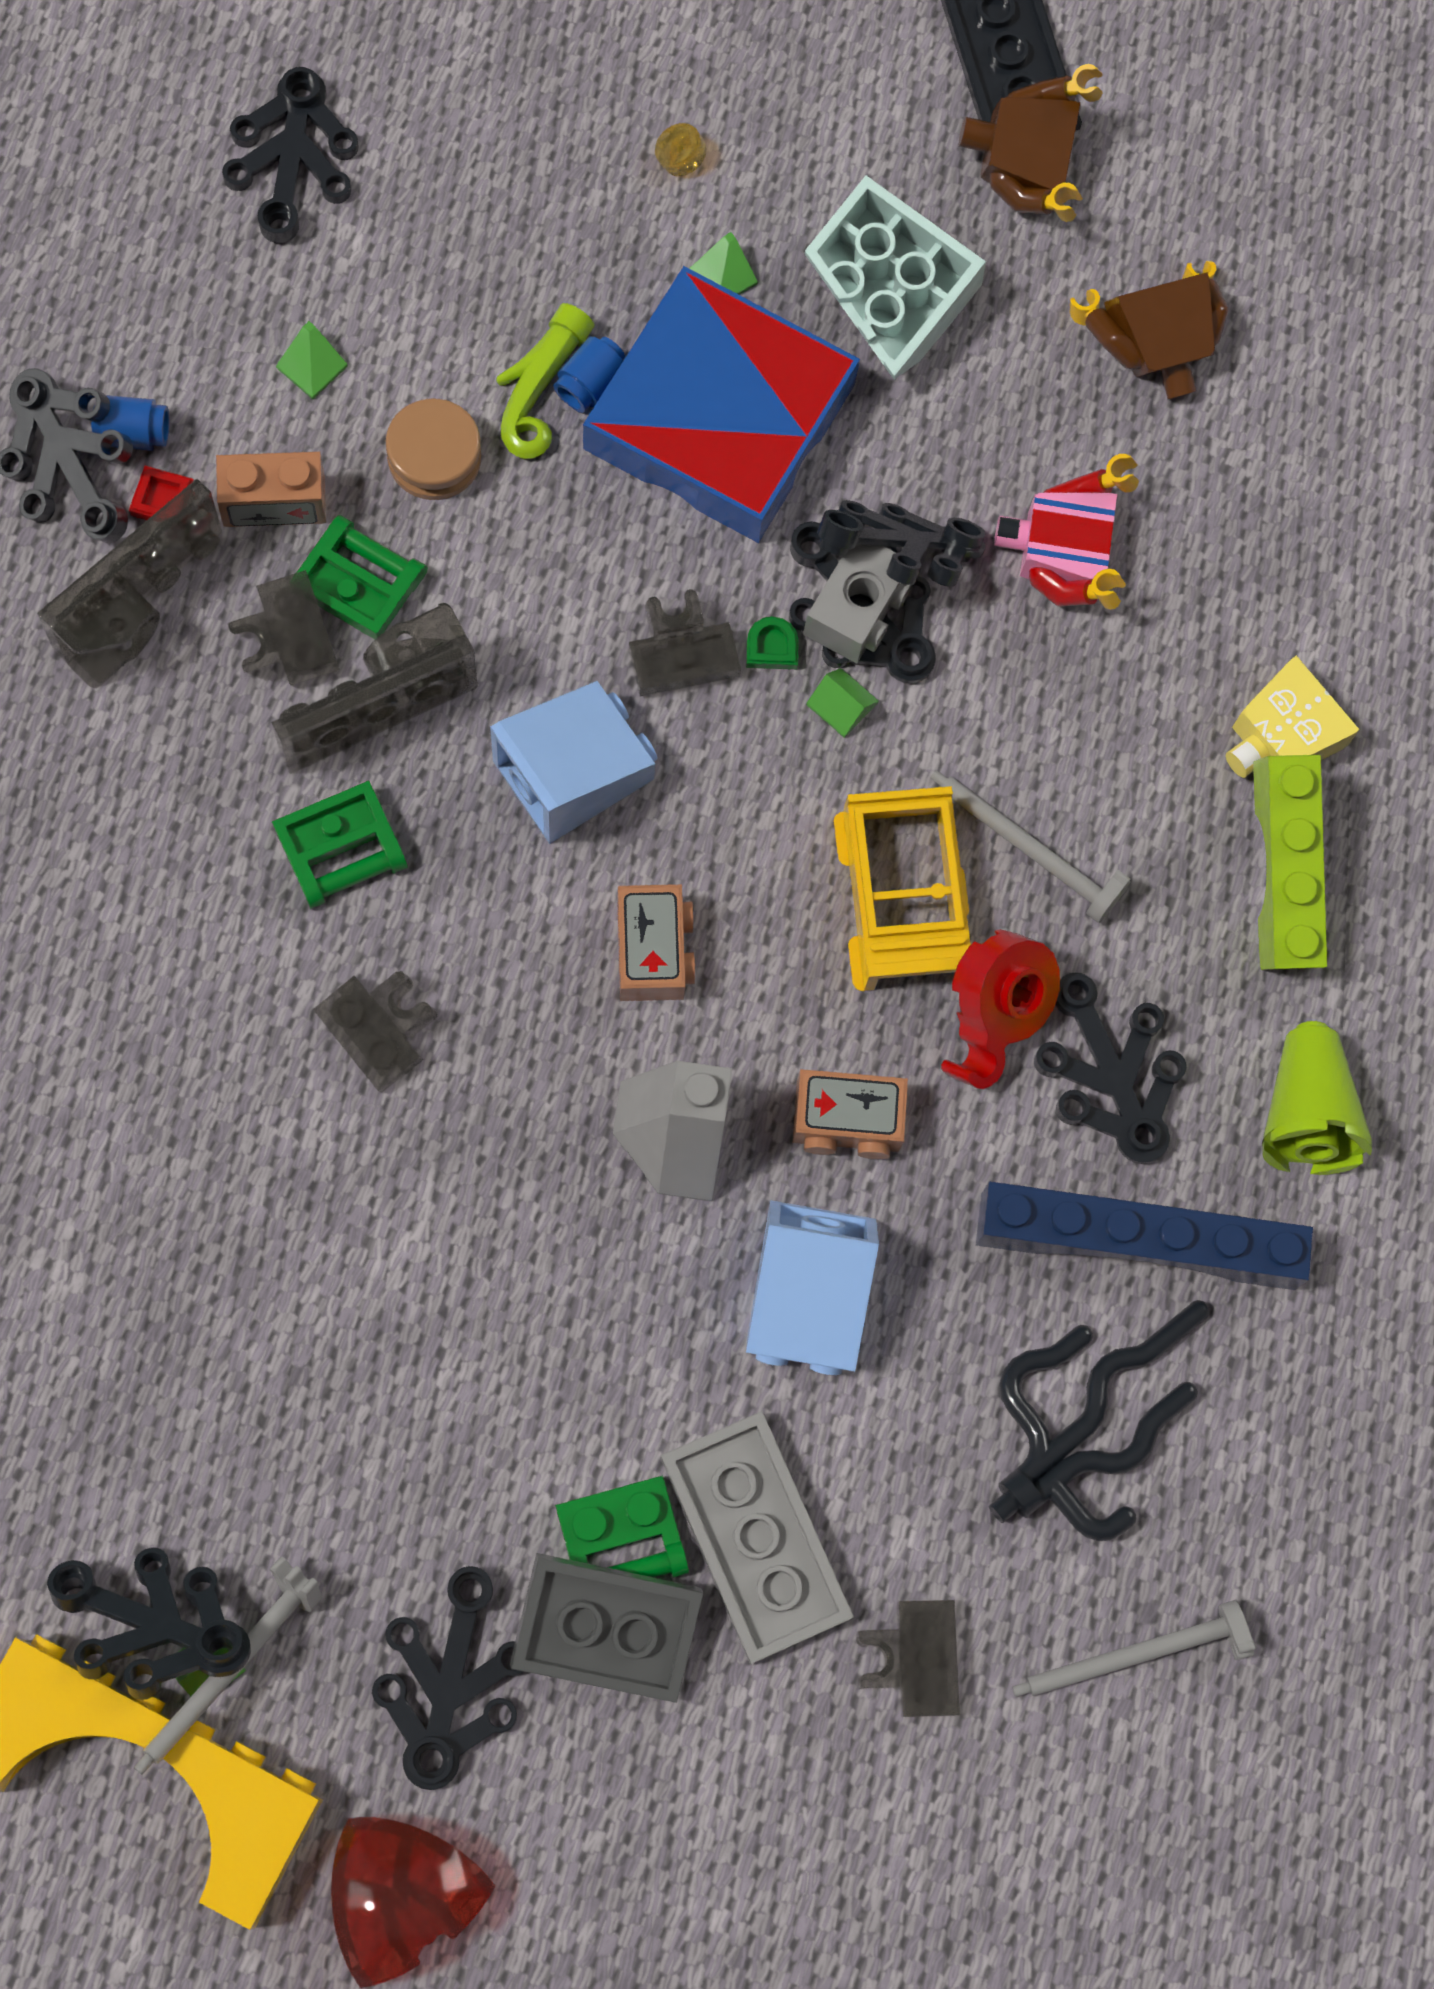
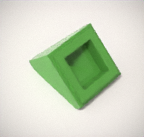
(727, 265)
(311, 361)

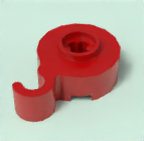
(1004, 998)

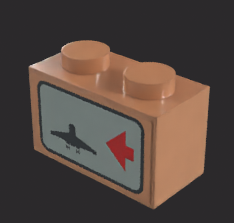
(271, 489)
(652, 942)
(850, 1113)

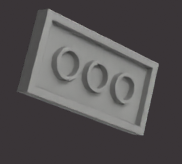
(756, 1537)

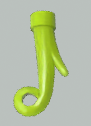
(536, 370)

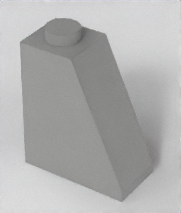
(675, 1125)

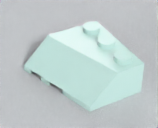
(894, 274)

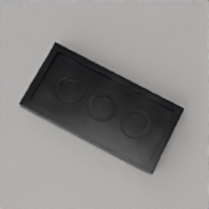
(1002, 48)

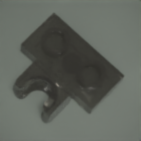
(289, 630)
(682, 649)
(376, 1027)
(918, 1658)

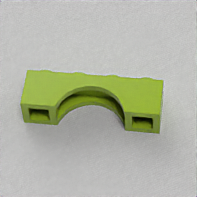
(1292, 827)

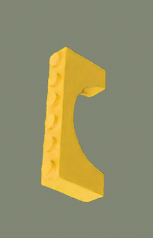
(249, 1811)

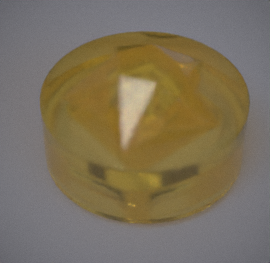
(680, 149)

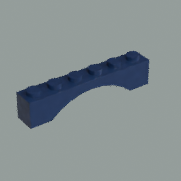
(1178, 1237)

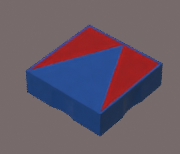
(720, 403)

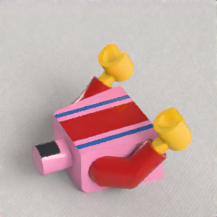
(1071, 537)

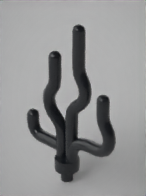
(1046, 1469)

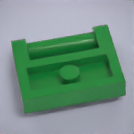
(352, 591)
(335, 828)
(624, 1518)

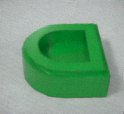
(772, 645)

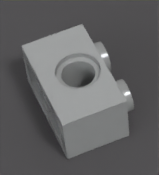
(842, 624)

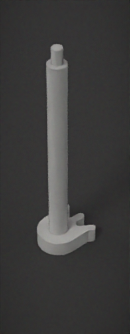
(1102, 899)
(297, 1592)
(1230, 1625)

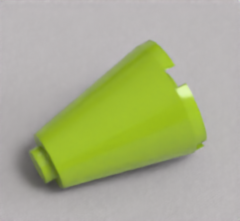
(1315, 1106)

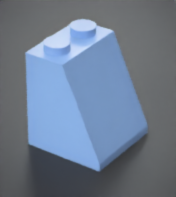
(572, 758)
(812, 1288)

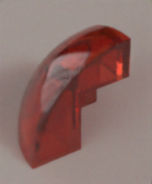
(398, 1893)

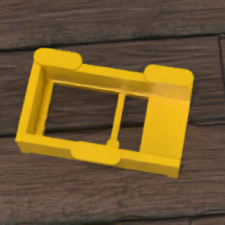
(909, 947)

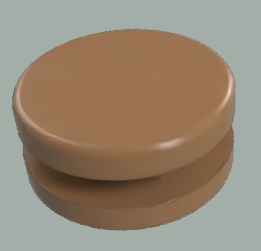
(433, 449)

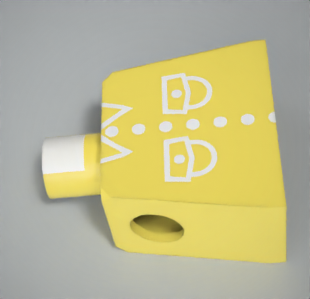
(1290, 719)

